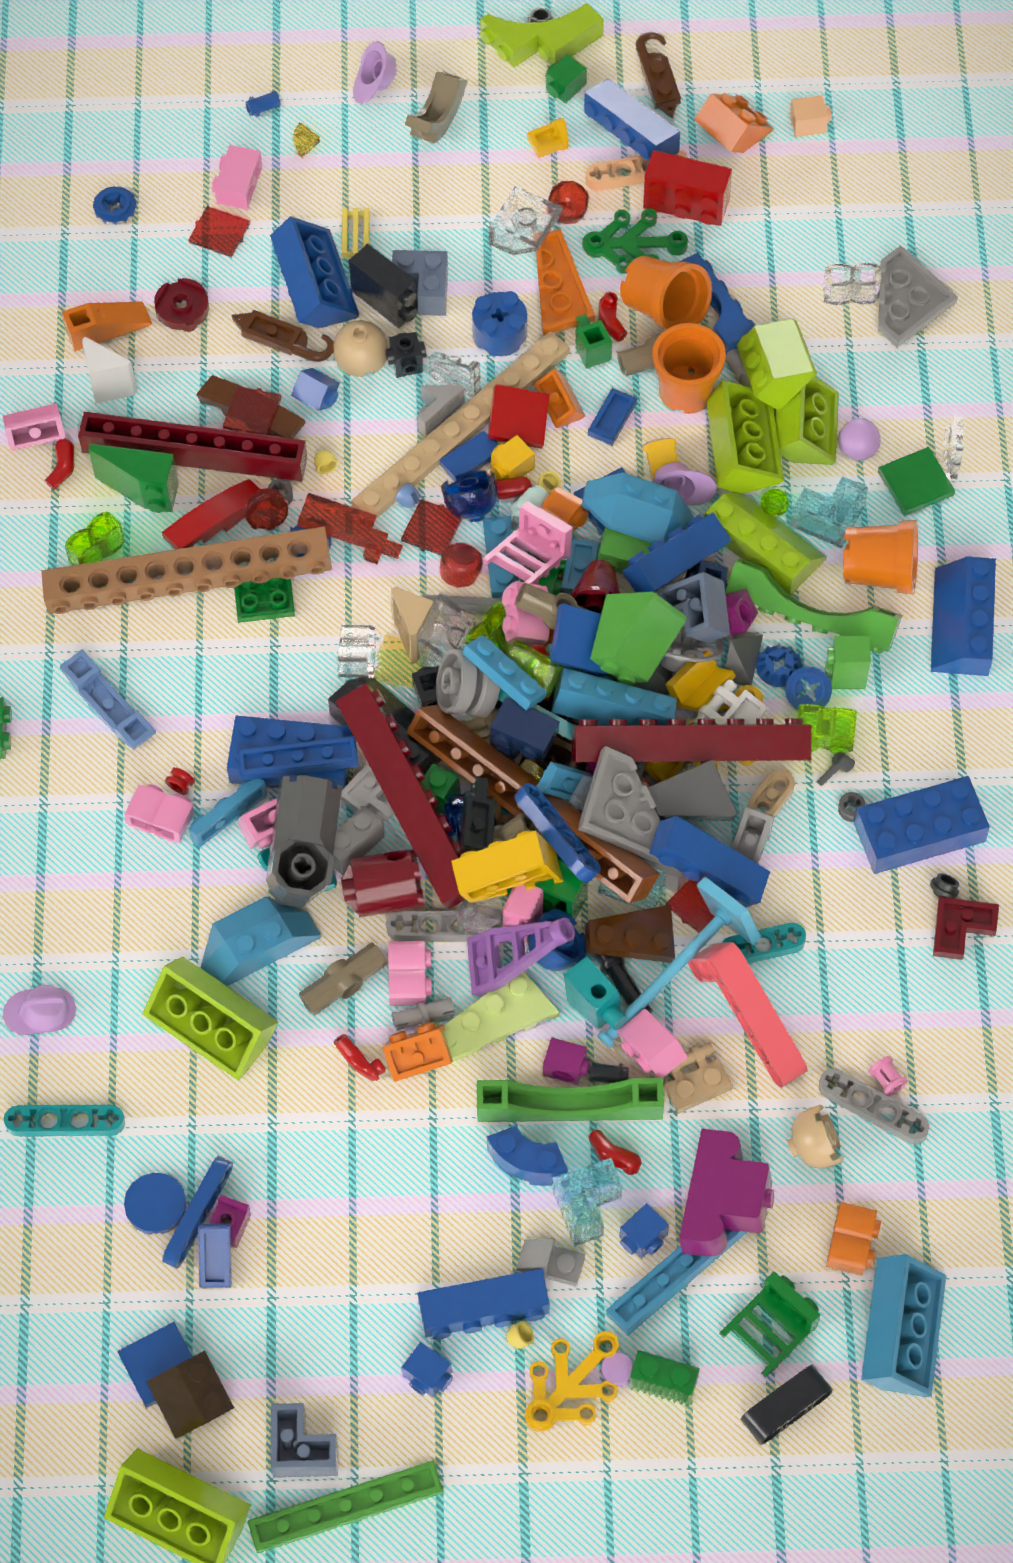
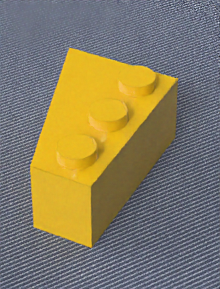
(505, 866)

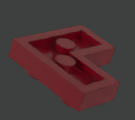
(960, 917)

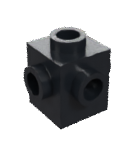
(406, 354)

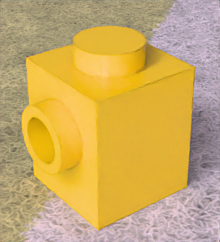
(512, 459)

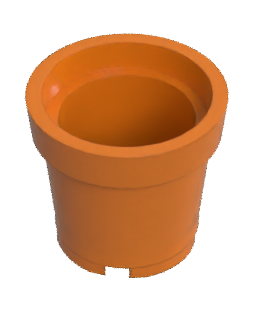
(667, 290)
(682, 350)
(882, 556)

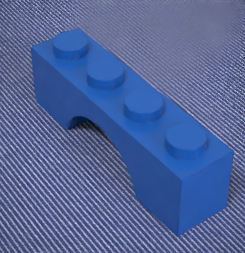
(732, 322)

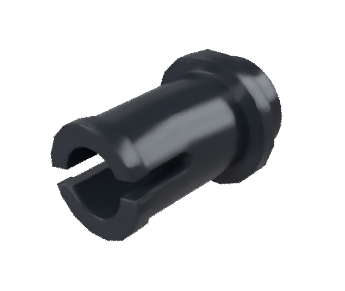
(608, 1073)

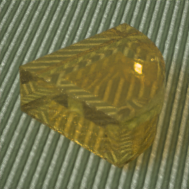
(304, 139)
(533, 769)

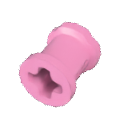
(888, 1076)

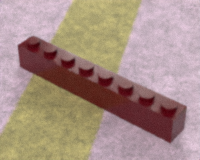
(199, 445)
(694, 741)
(404, 788)

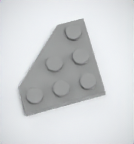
(909, 297)
(620, 806)

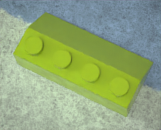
(743, 439)
(766, 540)
(209, 1017)
(176, 1509)

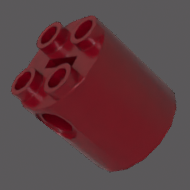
(383, 883)

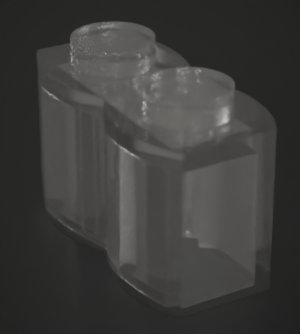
(852, 284)
(358, 651)

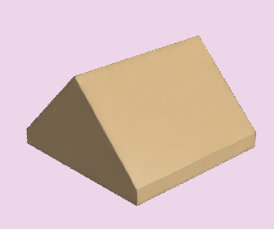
(409, 617)

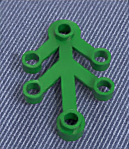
(630, 241)

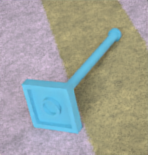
(727, 913)

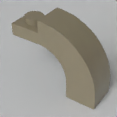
(439, 108)

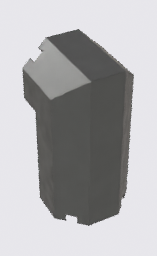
(303, 840)

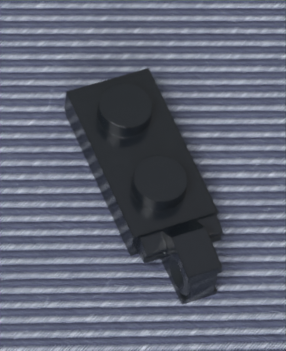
(477, 817)

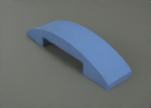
(106, 701)

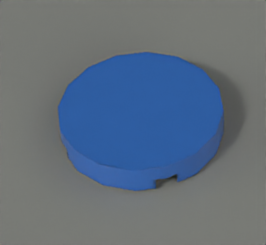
(155, 1203)

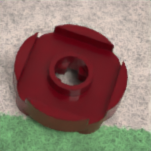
(186, 317)

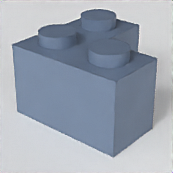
(431, 278)
(703, 603)
(294, 1451)

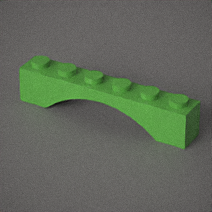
(771, 598)
(610, 1102)

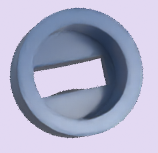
(408, 496)

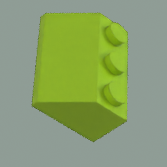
(776, 361)
(809, 425)

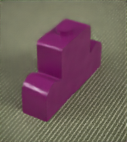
(723, 1194)

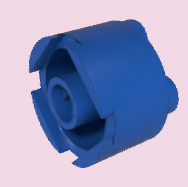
(499, 323)

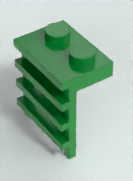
(787, 1308)

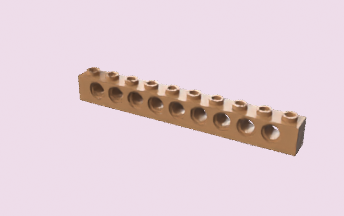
(173, 563)

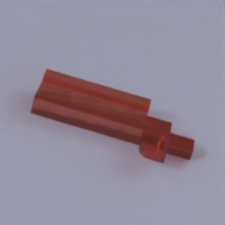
(349, 526)

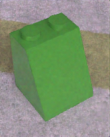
(635, 635)

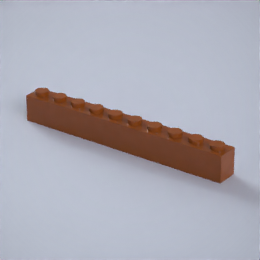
(475, 757)

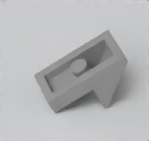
(440, 404)
(753, 833)
(557, 1262)

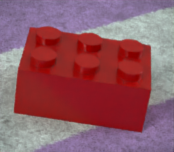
(687, 188)

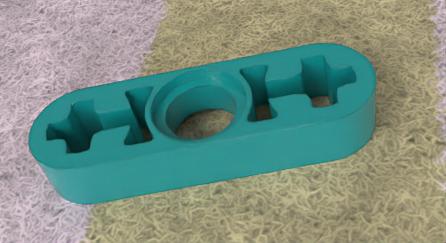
(786, 946)

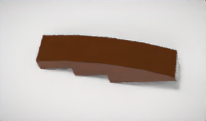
(220, 393)

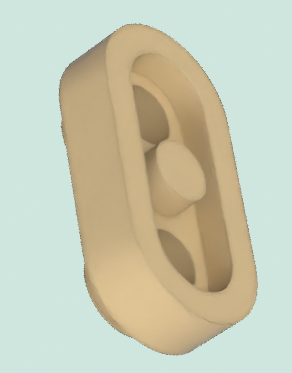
(771, 798)

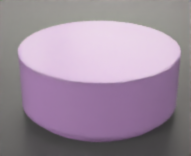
(617, 1369)

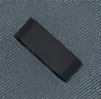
(786, 1404)

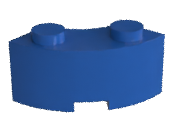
(526, 1159)

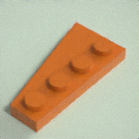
(560, 286)

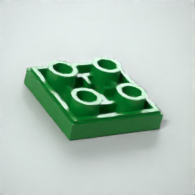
(916, 481)
(264, 600)

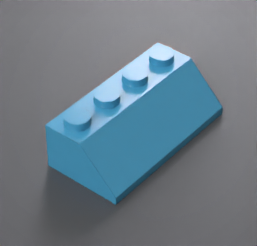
(598, 698)
(903, 1326)

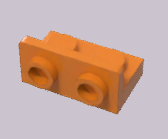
(417, 1051)

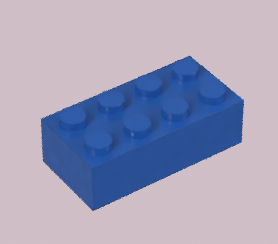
(261, 732)
(921, 824)

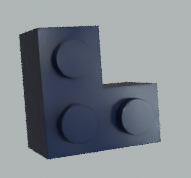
(522, 731)

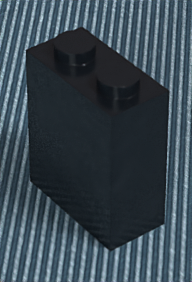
(383, 286)

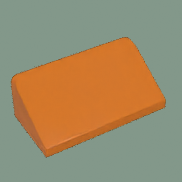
(563, 404)

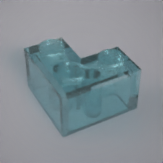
(829, 517)
(580, 1195)

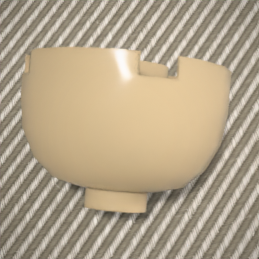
(360, 348)
(815, 1139)

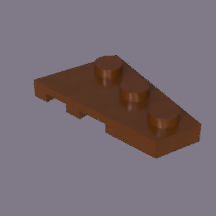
(633, 935)

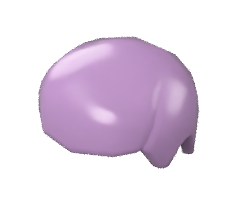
(859, 439)

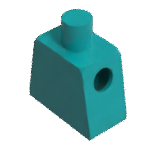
(593, 995)

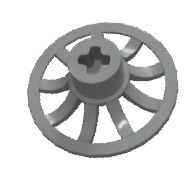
(683, 651)

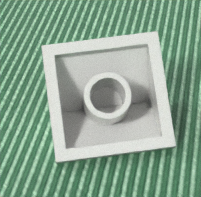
(108, 372)

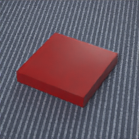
(518, 413)

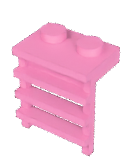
(539, 535)

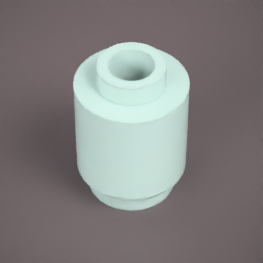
(534, 495)

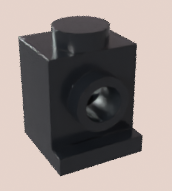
(425, 685)

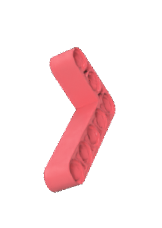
(753, 1009)

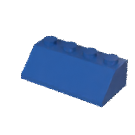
(313, 273)
(963, 616)

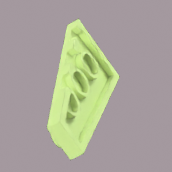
(498, 1015)

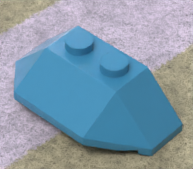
(636, 506)
(256, 939)

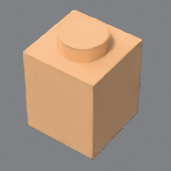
(809, 115)

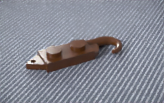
(658, 75)
(280, 335)

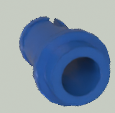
(262, 103)

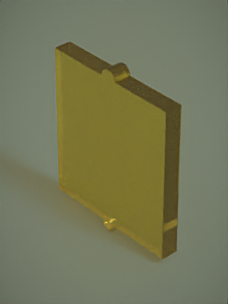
(395, 663)

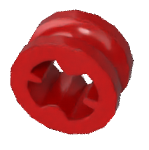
(179, 781)

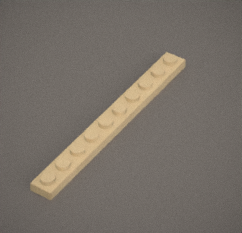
(459, 427)

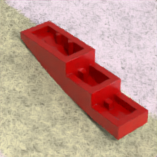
(211, 516)

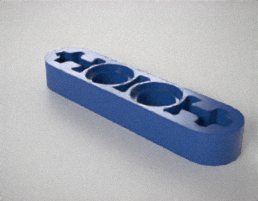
(557, 832)
(197, 1212)

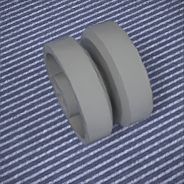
(464, 687)

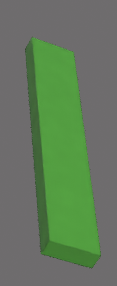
(345, 1507)

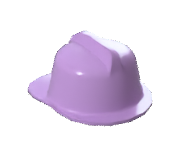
(375, 72)
(692, 486)
(39, 1010)

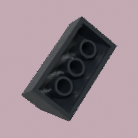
(400, 712)

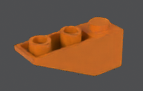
(104, 321)

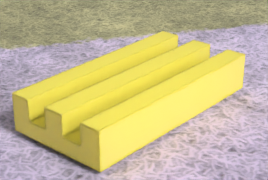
(355, 215)

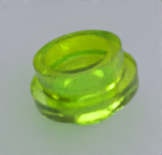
(774, 502)

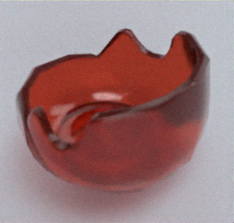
(572, 198)
(266, 509)
(460, 564)

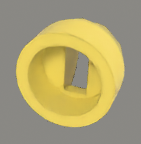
(325, 461)
(551, 479)
(520, 1335)

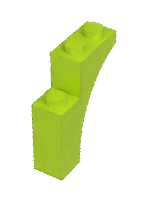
(550, 38)

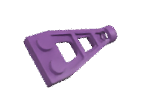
(484, 952)

